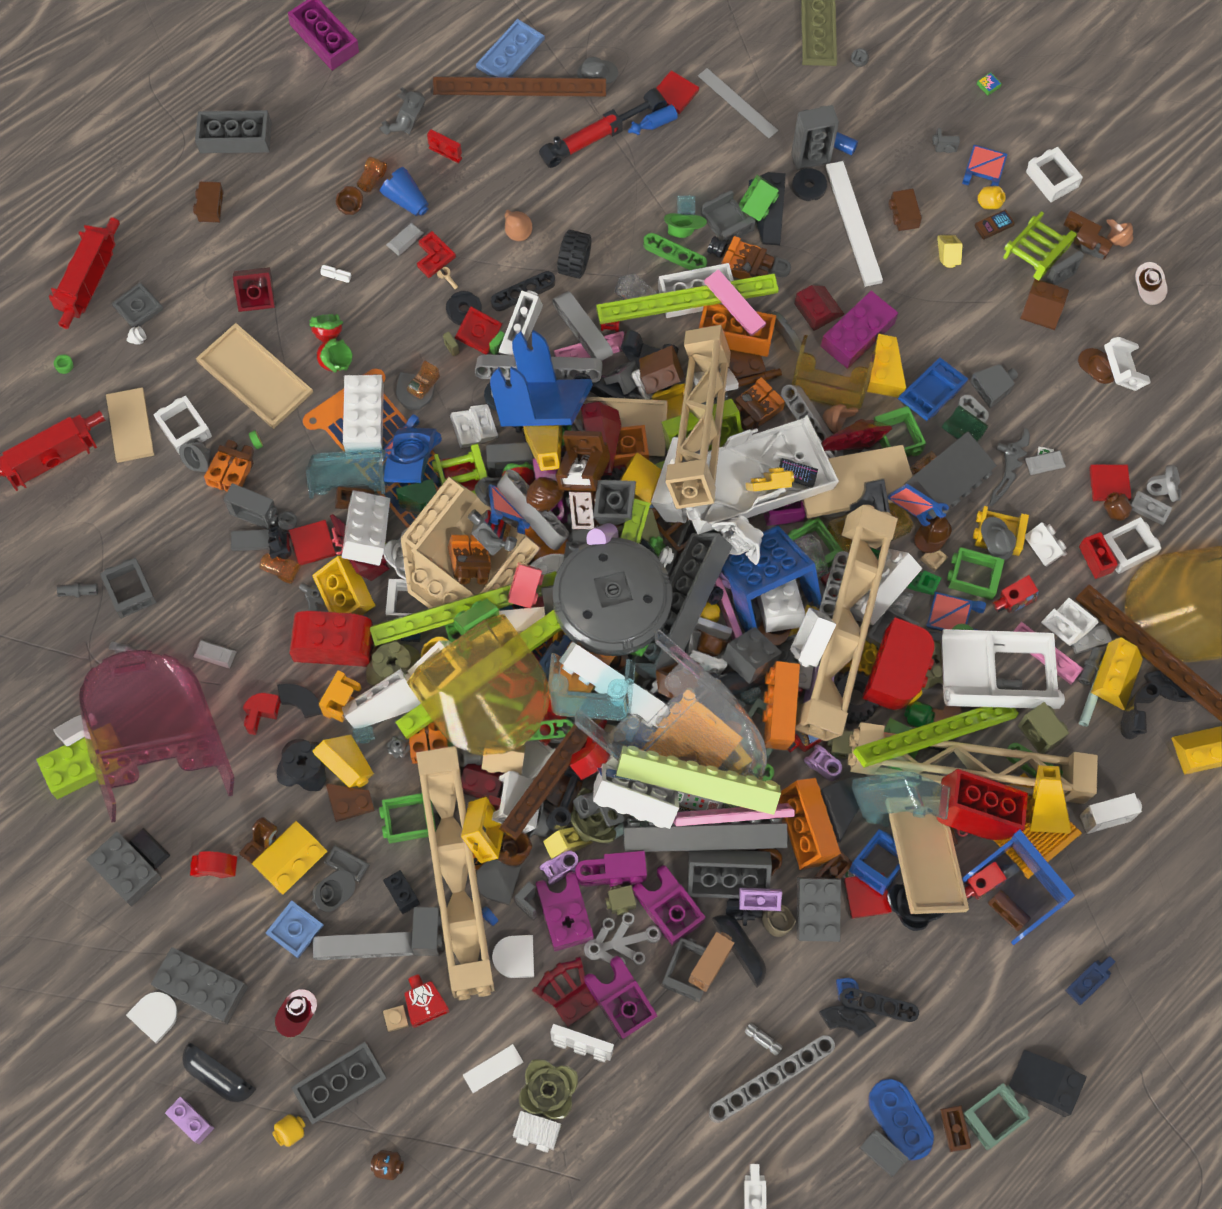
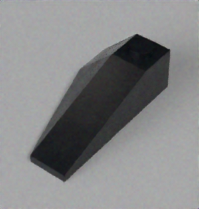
(771, 225)

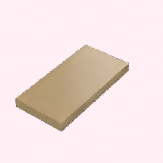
(130, 425)

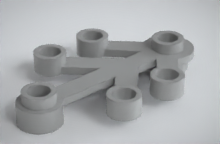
(619, 942)

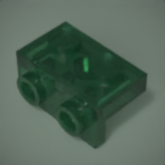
(962, 422)

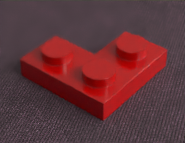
(438, 254)

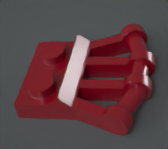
(574, 1004)

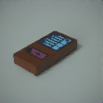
(994, 224)

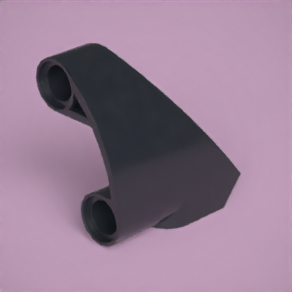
(635, 348)
(1134, 720)
(841, 804)

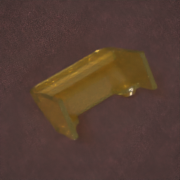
(831, 387)

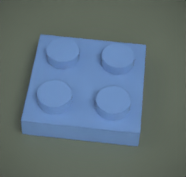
(294, 929)

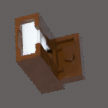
(583, 461)

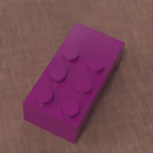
(323, 33)
(859, 329)

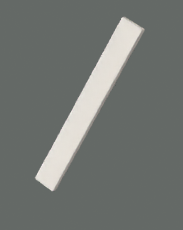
(854, 223)

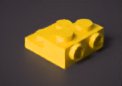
(773, 479)

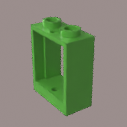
(903, 415)
(818, 526)
(979, 559)
(396, 803)

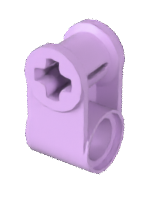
(822, 762)
(558, 867)

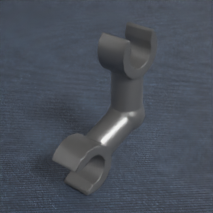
(120, 647)

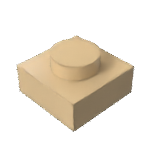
(395, 1018)

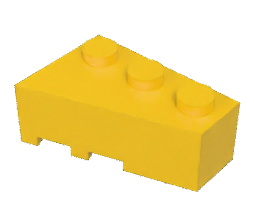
(887, 370)

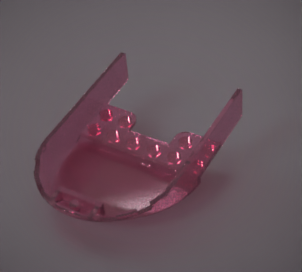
(145, 712)

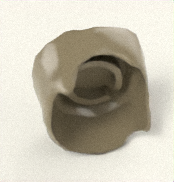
(778, 922)

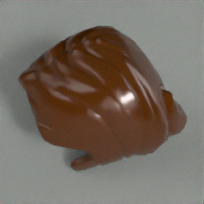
(544, 494)
(514, 851)

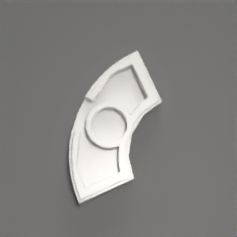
(548, 563)

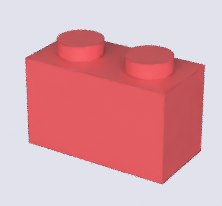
(525, 585)

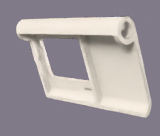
(971, 670)

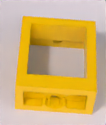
(489, 843)

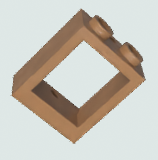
(711, 961)

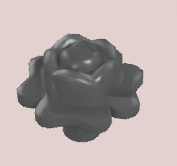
(398, 746)

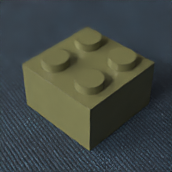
(1043, 728)

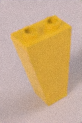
(545, 445)
(1048, 803)

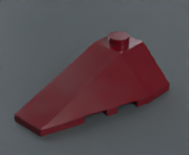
(604, 419)
(857, 436)
(366, 570)

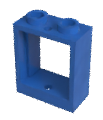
(868, 874)

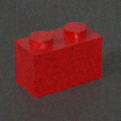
(1098, 555)

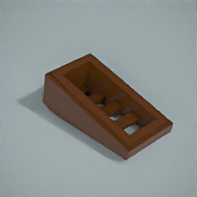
(347, 492)

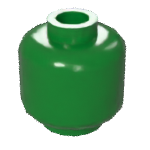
(919, 714)

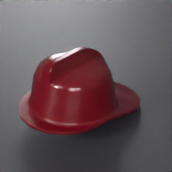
(295, 1012)

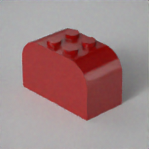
(331, 638)
(900, 665)
(984, 806)

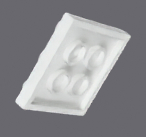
(581, 1043)

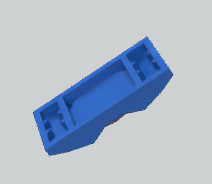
(933, 389)
(409, 455)

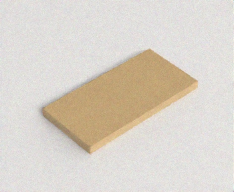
(254, 375)
(639, 412)
(852, 473)
(928, 864)

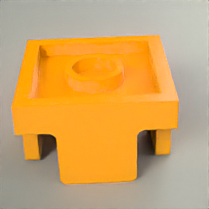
(338, 695)

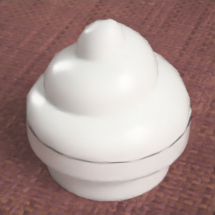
(136, 335)

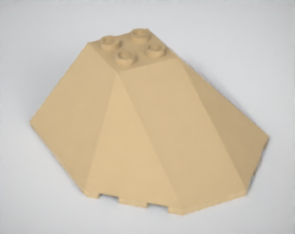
(427, 553)

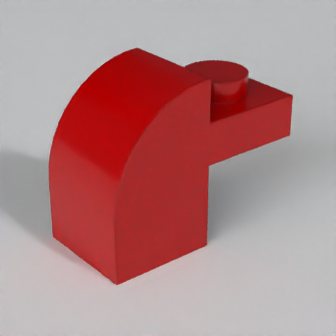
(260, 706)
(588, 759)
(213, 864)

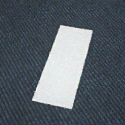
(492, 1068)

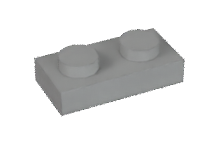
(1150, 508)
(1096, 637)

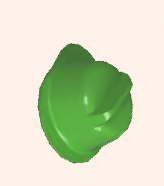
(683, 225)

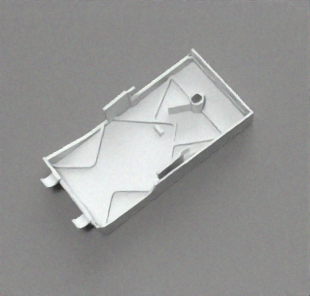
(752, 455)

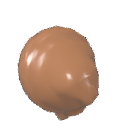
(517, 225)
(1120, 234)
(837, 415)

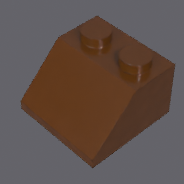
(1044, 304)
(660, 370)

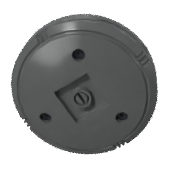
(612, 597)

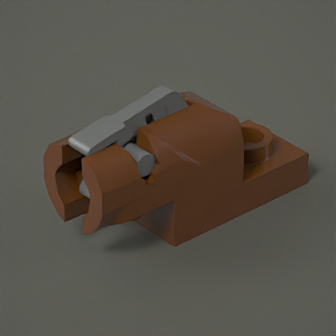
(1088, 236)

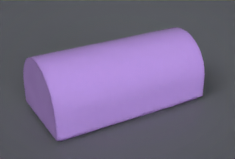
(602, 534)
(760, 899)

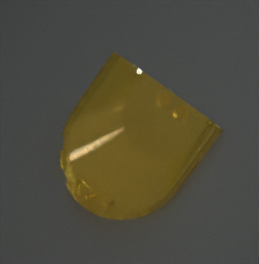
(1180, 602)
(484, 689)

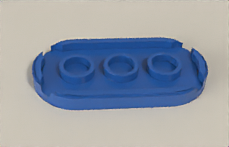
(901, 1118)

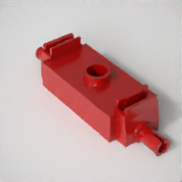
(84, 271)
(48, 449)

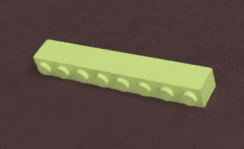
(698, 779)

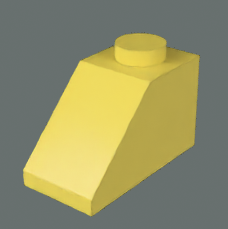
(950, 250)
(564, 841)

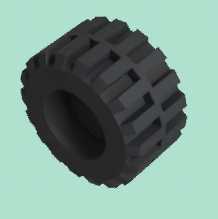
(574, 253)
(856, 712)

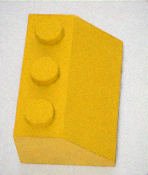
(343, 588)
(1117, 672)
(1199, 750)
(289, 857)

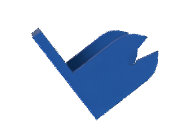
(535, 393)
(779, 563)
(1041, 870)

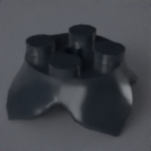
(309, 777)
(899, 904)

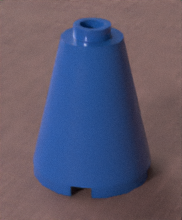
(405, 192)

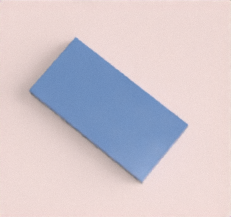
(510, 50)

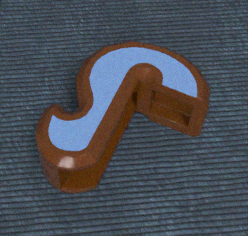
(263, 837)

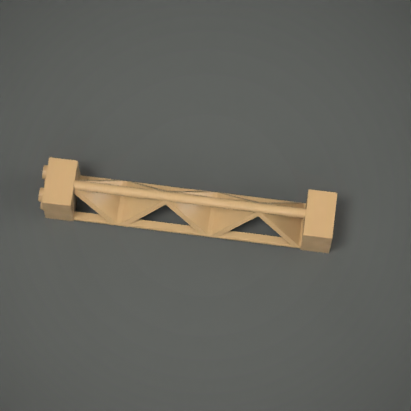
(692, 481)
(827, 711)
(1078, 769)
(453, 860)

